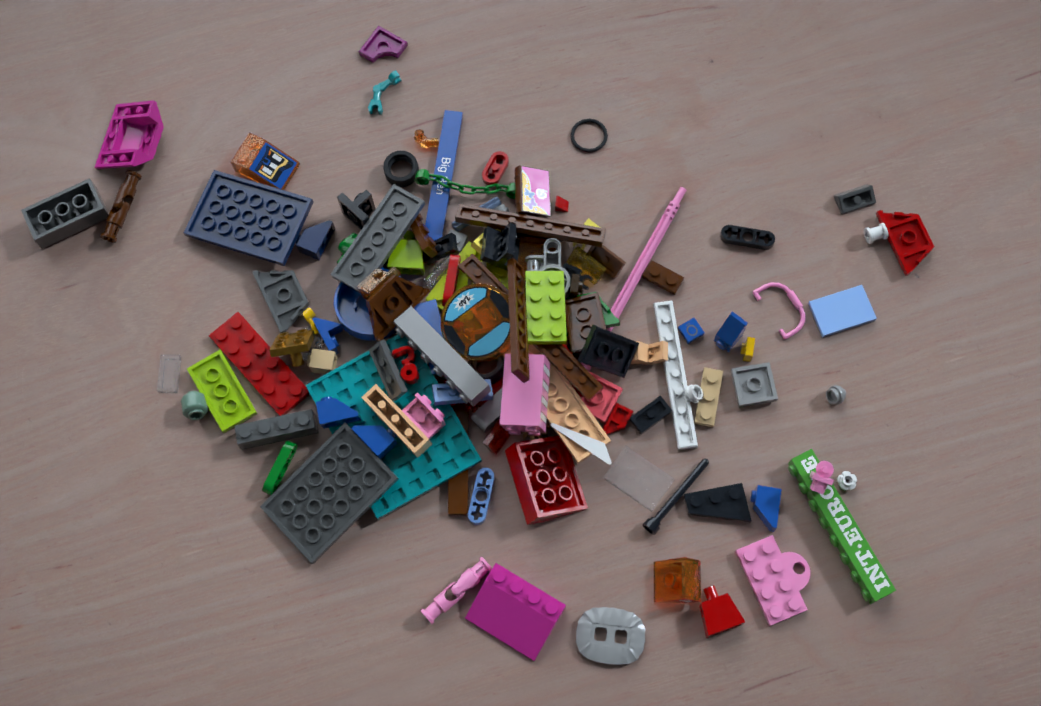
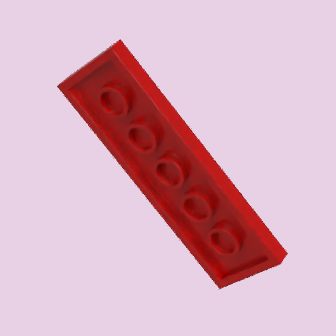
(253, 359)

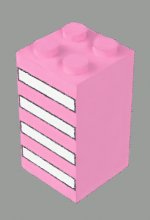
(525, 403)

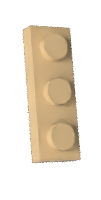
(708, 404)

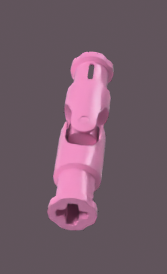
(467, 581)

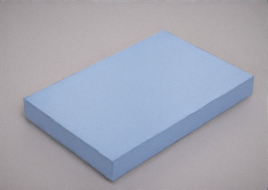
(842, 311)

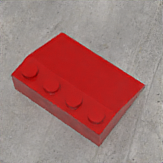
(545, 479)

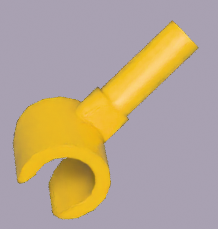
(308, 315)

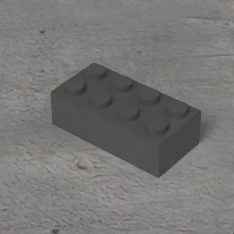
(65, 213)

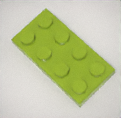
(545, 307)
(222, 391)

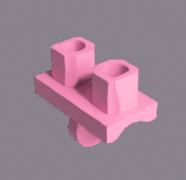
(822, 476)

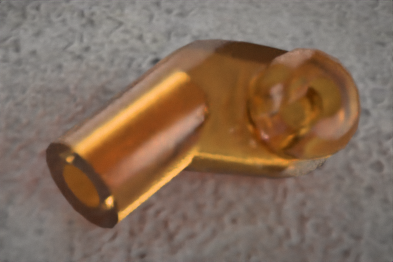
(423, 141)

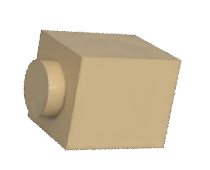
(322, 361)

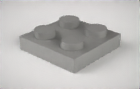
(754, 384)

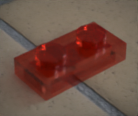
(496, 438)

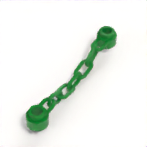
(423, 178)

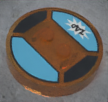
(477, 322)

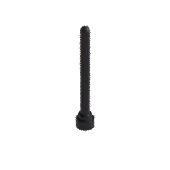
(652, 524)

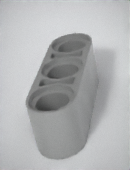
(488, 413)

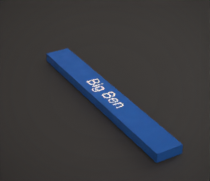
(444, 166)

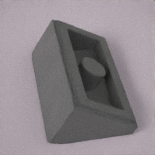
(855, 198)

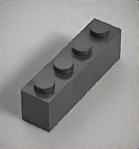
(276, 429)

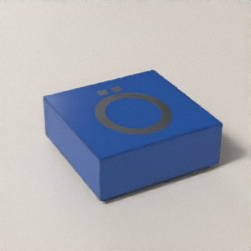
(691, 330)

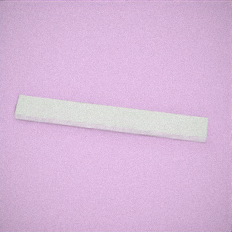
(675, 376)

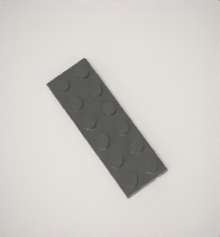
(378, 237)

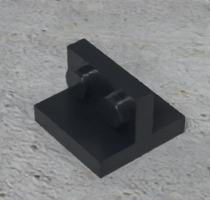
(359, 209)
(500, 246)

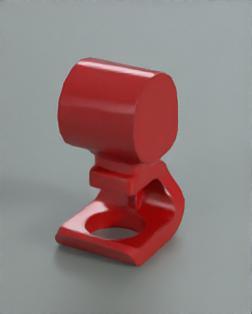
(409, 371)

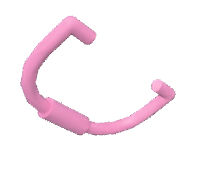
(793, 298)

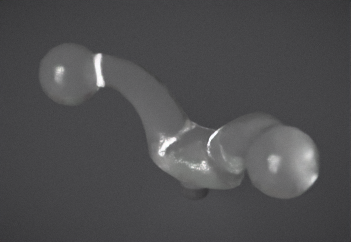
(318, 343)

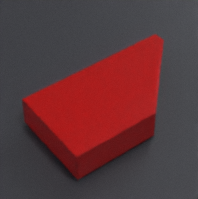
(617, 419)

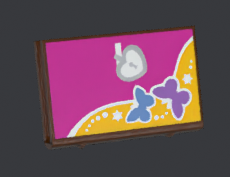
(532, 191)

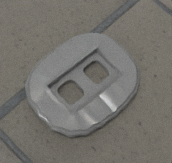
(609, 651)

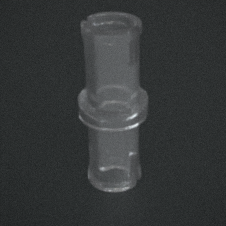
(439, 270)

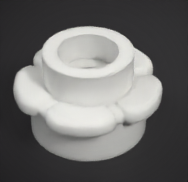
(693, 393)
(842, 481)

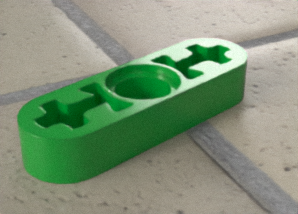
(279, 468)

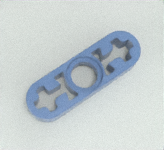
(479, 481)

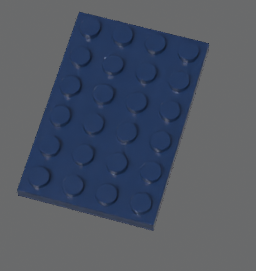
(249, 217)

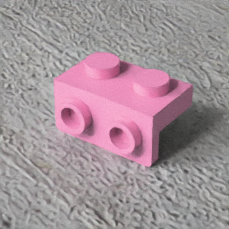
(424, 416)

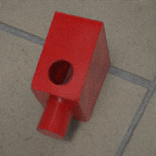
(719, 613)

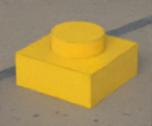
(747, 349)

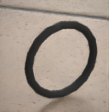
(592, 149)

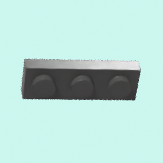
(388, 370)

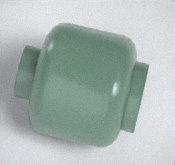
(194, 405)

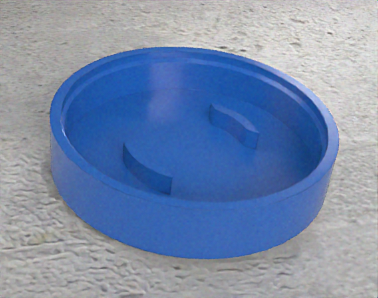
(354, 314)

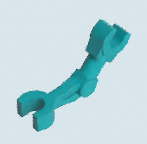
(393, 78)

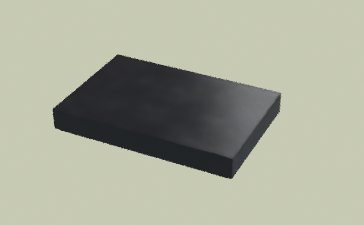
(608, 351)

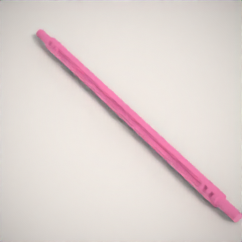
(645, 257)

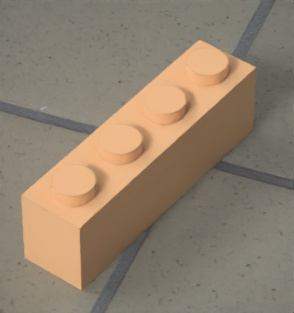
(396, 420)

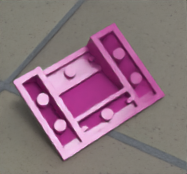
(131, 135)

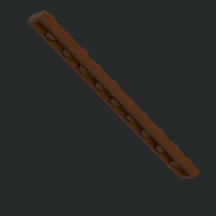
(555, 353)

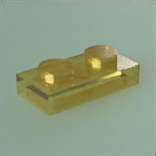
(587, 264)

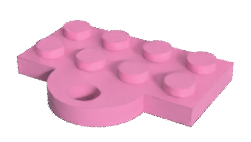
(774, 579)

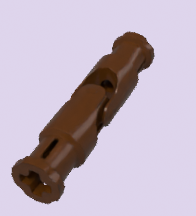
(120, 209)

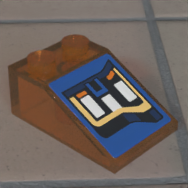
(264, 162)

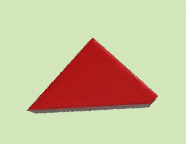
(561, 204)

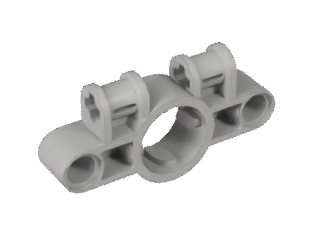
(549, 262)

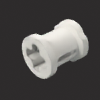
(876, 233)

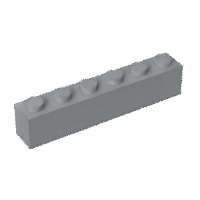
(441, 356)

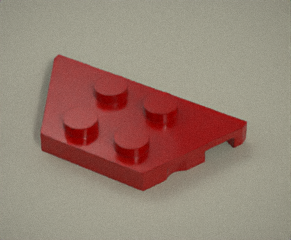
(907, 238)

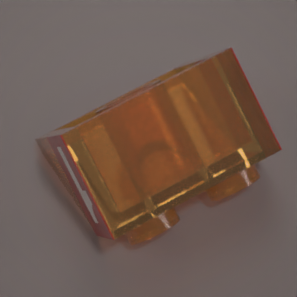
(677, 580)

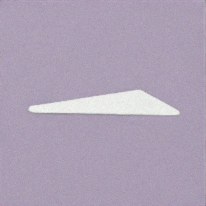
(594, 446)

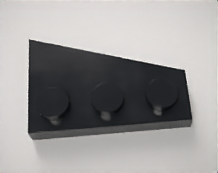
(719, 502)

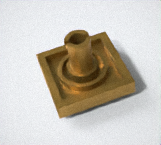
(293, 345)

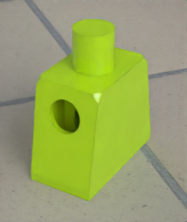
(407, 256)

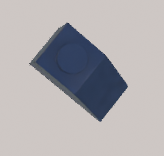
(315, 239)

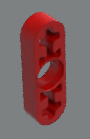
(451, 278)

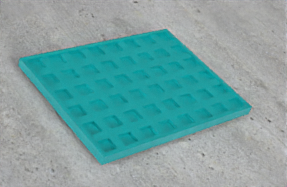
(443, 460)

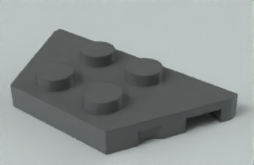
(282, 296)

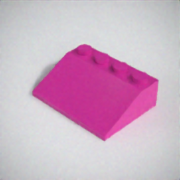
(515, 611)

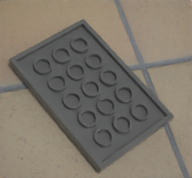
(329, 493)

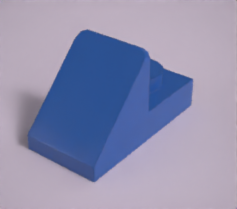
(327, 331)

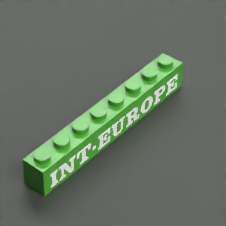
(843, 531)

